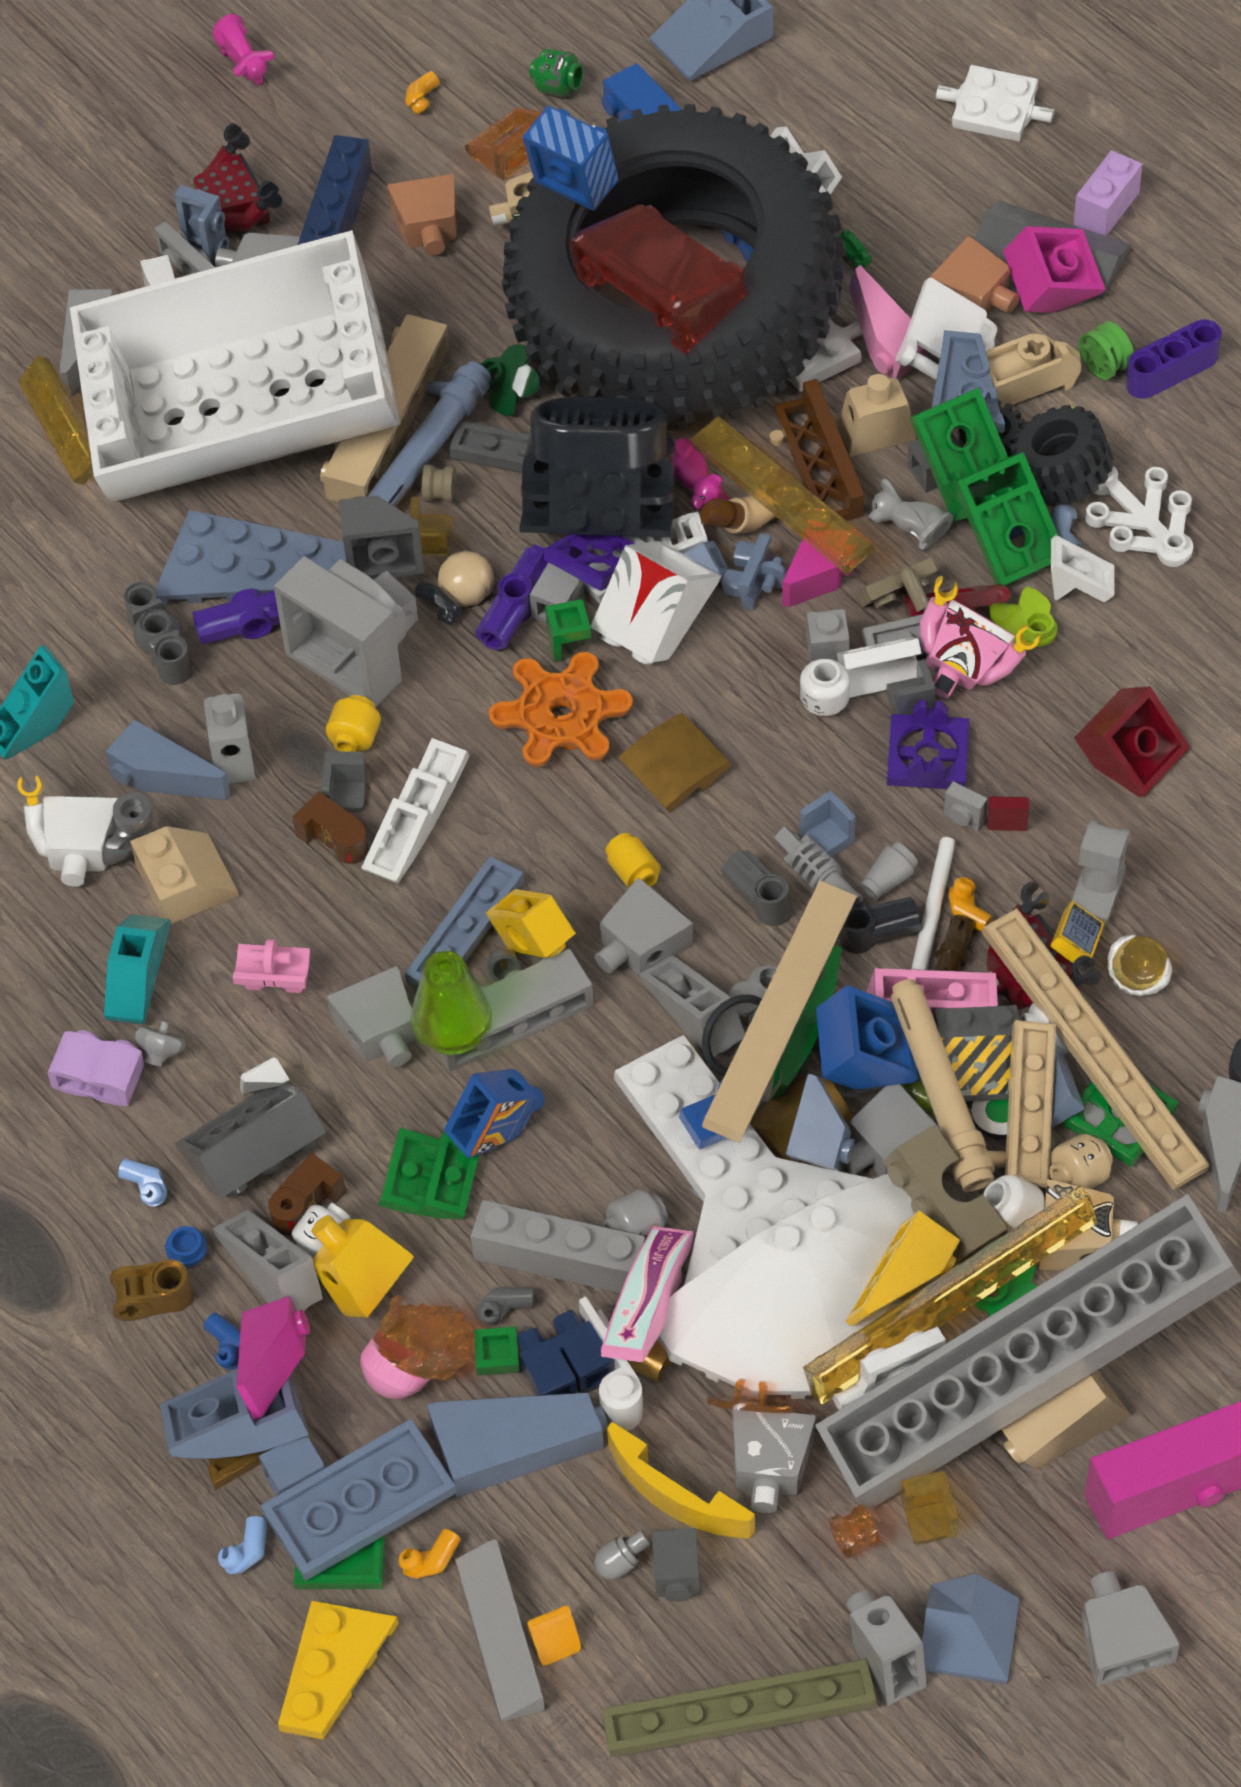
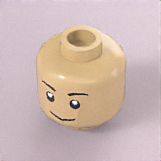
(1081, 1161)

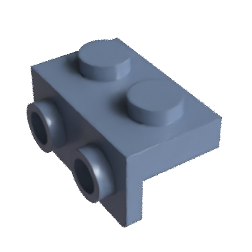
(201, 220)

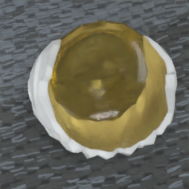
(1139, 965)

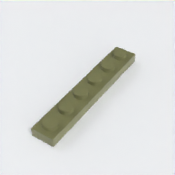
(738, 1708)

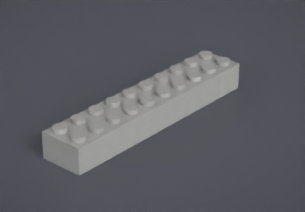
(1028, 1352)

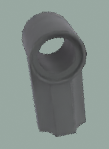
(758, 887)

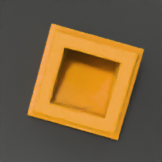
(554, 1635)

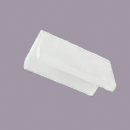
(880, 664)

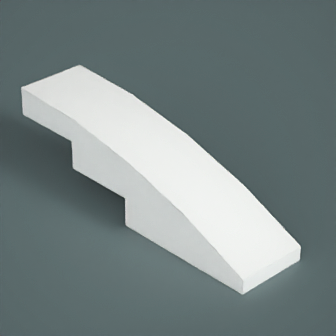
(416, 811)

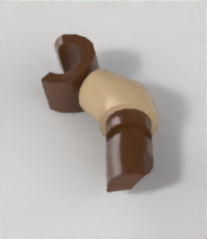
(736, 515)

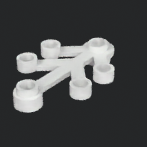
(1145, 518)

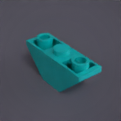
(34, 704)
(134, 967)

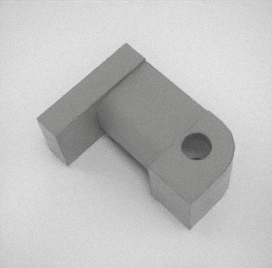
(1103, 869)

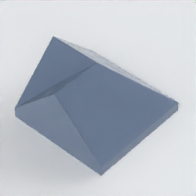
(969, 1629)

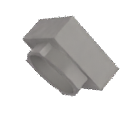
(341, 627)

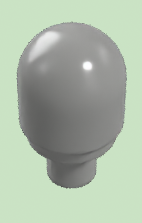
(621, 1555)

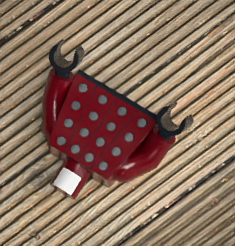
(232, 180)
(1075, 971)

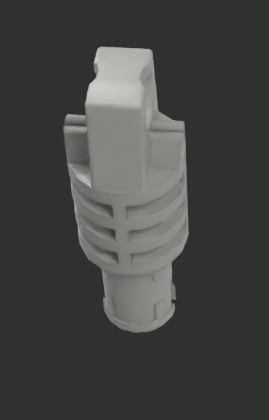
(812, 862)

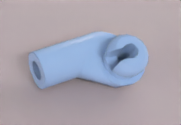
(148, 1178)
(243, 1556)

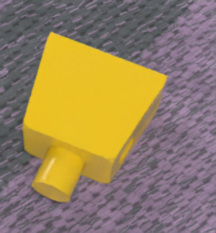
(357, 1263)

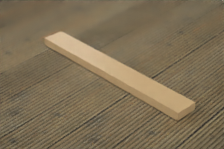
(779, 1012)
(1096, 1049)

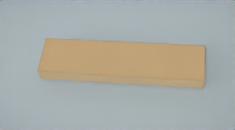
(1030, 1101)

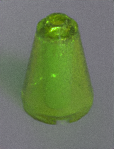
(449, 1006)

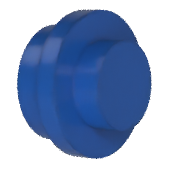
(186, 1246)

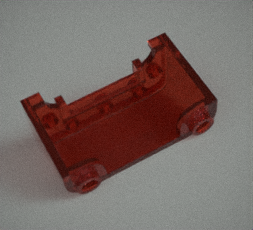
(660, 270)

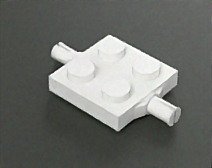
(995, 103)
(834, 355)
(885, 1363)

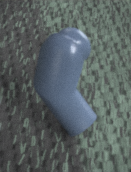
(1062, 520)

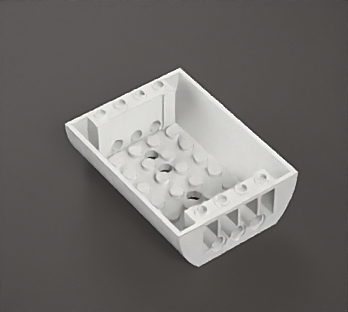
(230, 345)

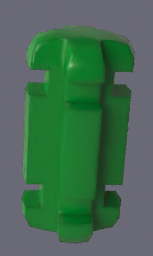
(855, 249)

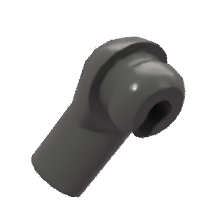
(501, 1301)

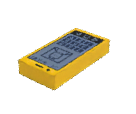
(1077, 933)

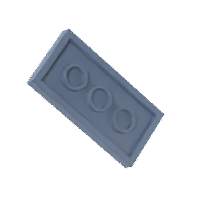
(358, 1499)

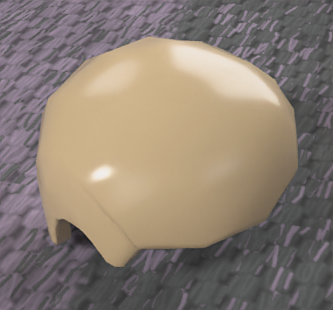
(467, 577)

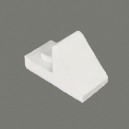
(1079, 569)

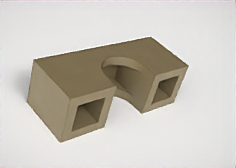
(919, 1169)

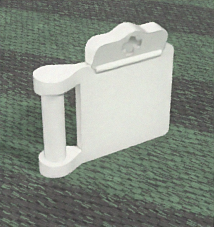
(937, 311)

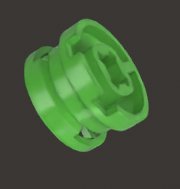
(1107, 348)

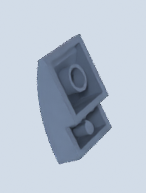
(217, 1423)

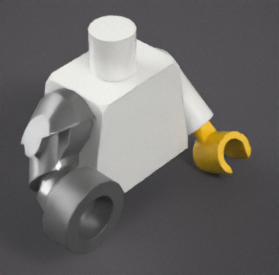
(84, 831)

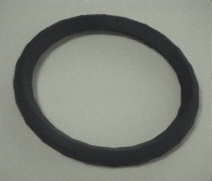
(748, 998)

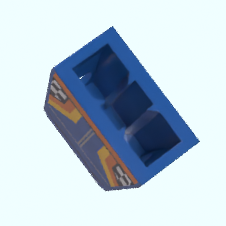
(492, 1111)

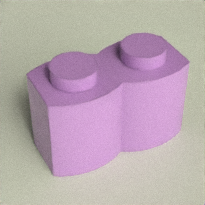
(96, 1067)

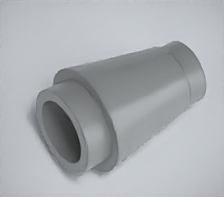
(890, 869)

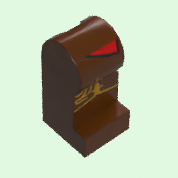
(333, 827)
(305, 1187)

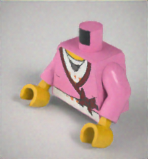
(966, 645)

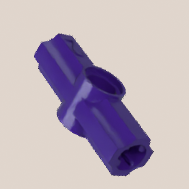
(512, 601)
(247, 614)

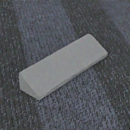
(500, 1632)

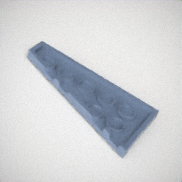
(227, 555)

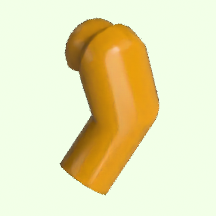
(418, 89)
(963, 903)
(429, 1562)

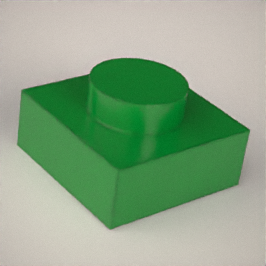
(496, 1351)

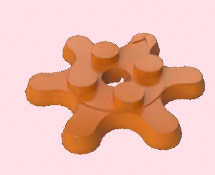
(550, 690)

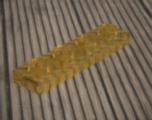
(58, 418)

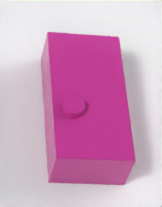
(1166, 1472)

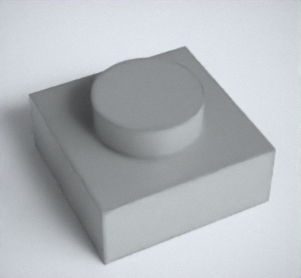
(965, 806)

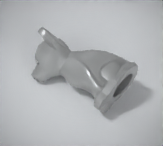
(918, 519)

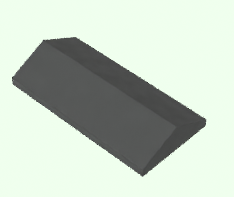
(1006, 221)

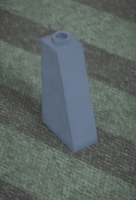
(513, 1436)

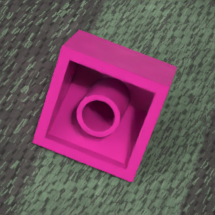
(1052, 268)

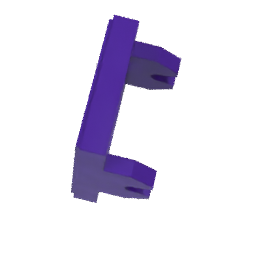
(573, 556)
(920, 772)

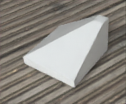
(263, 1076)

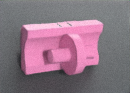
(272, 966)

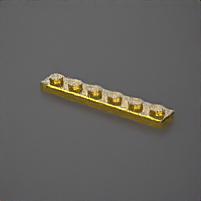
(782, 495)

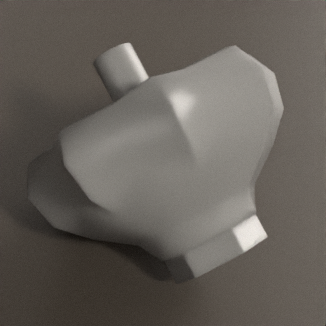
(159, 1044)

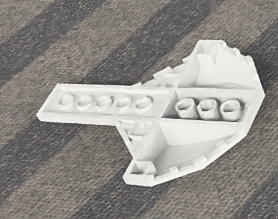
(774, 1245)

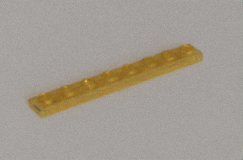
(954, 1291)

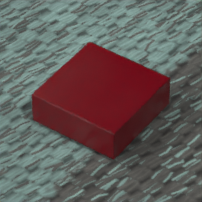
(1008, 813)

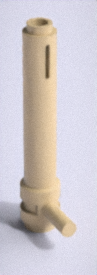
(975, 1163)

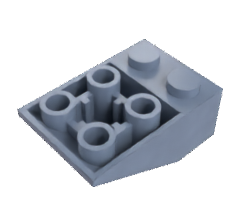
(712, 32)

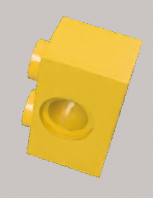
(531, 923)

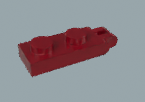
(969, 597)

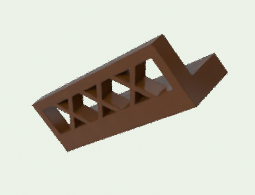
(831, 447)

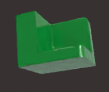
(566, 624)

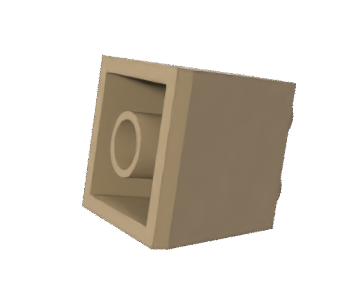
(1064, 1422)

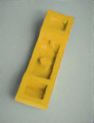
(719, 1517)

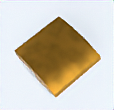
(675, 761)

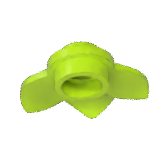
(1032, 610)

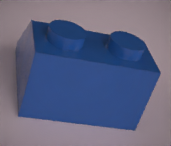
(863, 1041)

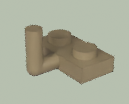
(911, 578)

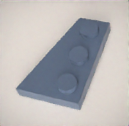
(965, 368)

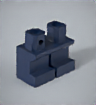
(565, 1361)

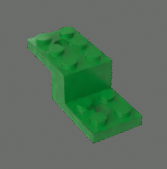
(986, 486)

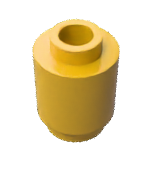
(632, 860)

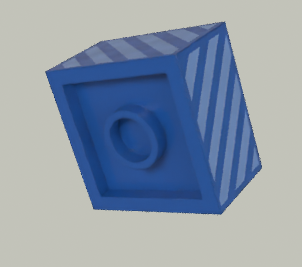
(571, 157)

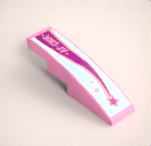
(646, 1294)

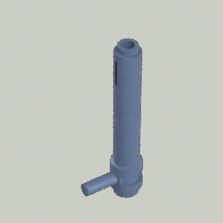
(456, 401)

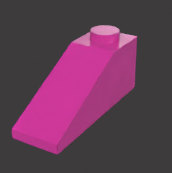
(269, 1351)

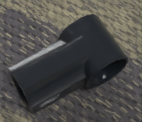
(878, 923)

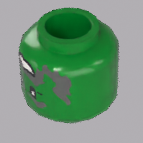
(556, 72)

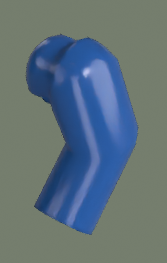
(228, 1340)

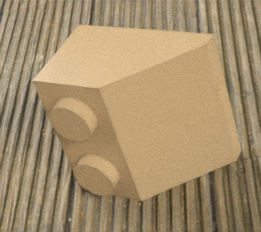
(182, 872)

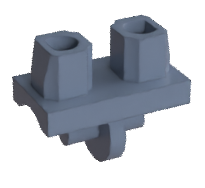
(761, 571)

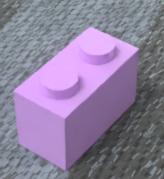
(1108, 193)

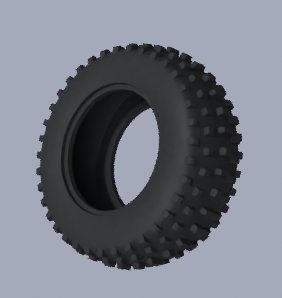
(697, 173)

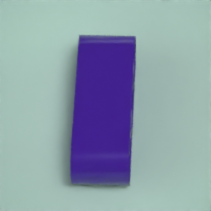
(1173, 358)

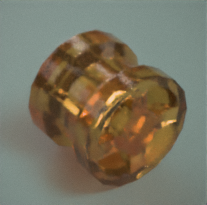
(854, 1531)

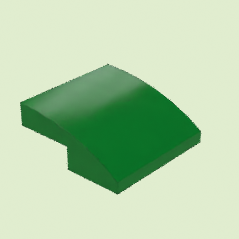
(427, 1176)

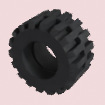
(1065, 453)

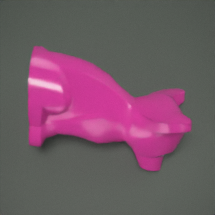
(231, 38)
(695, 476)

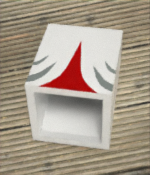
(652, 600)

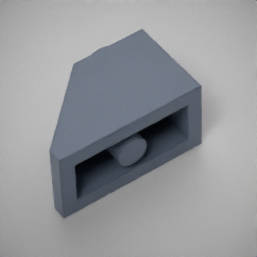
(819, 1130)

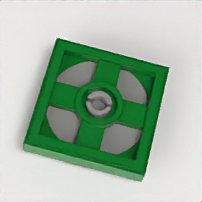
(1103, 1123)

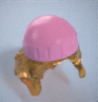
(415, 1347)

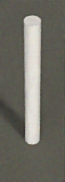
(933, 904)

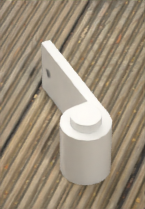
(621, 1389)

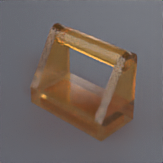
(509, 154)

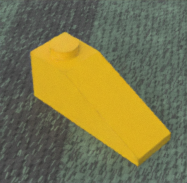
(911, 1260)

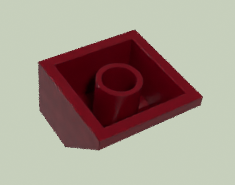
(1133, 740)

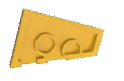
(330, 1660)

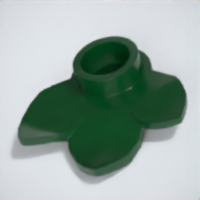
(513, 379)

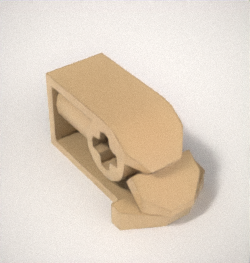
(1032, 367)

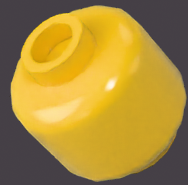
(353, 724)

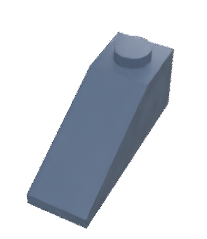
(161, 766)

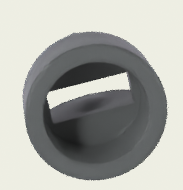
(494, 966)

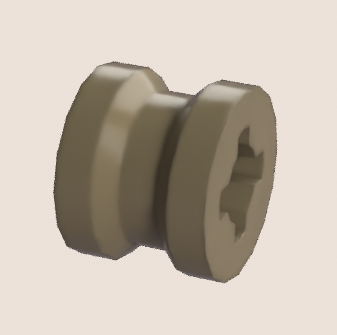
(438, 483)

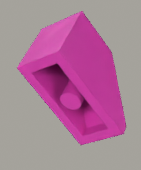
(809, 576)

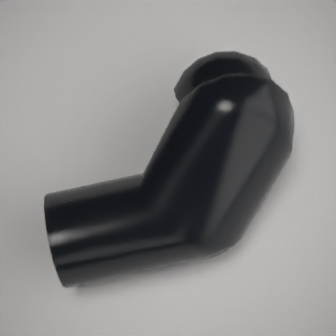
(438, 596)

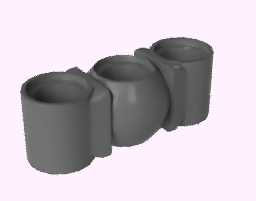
(157, 633)

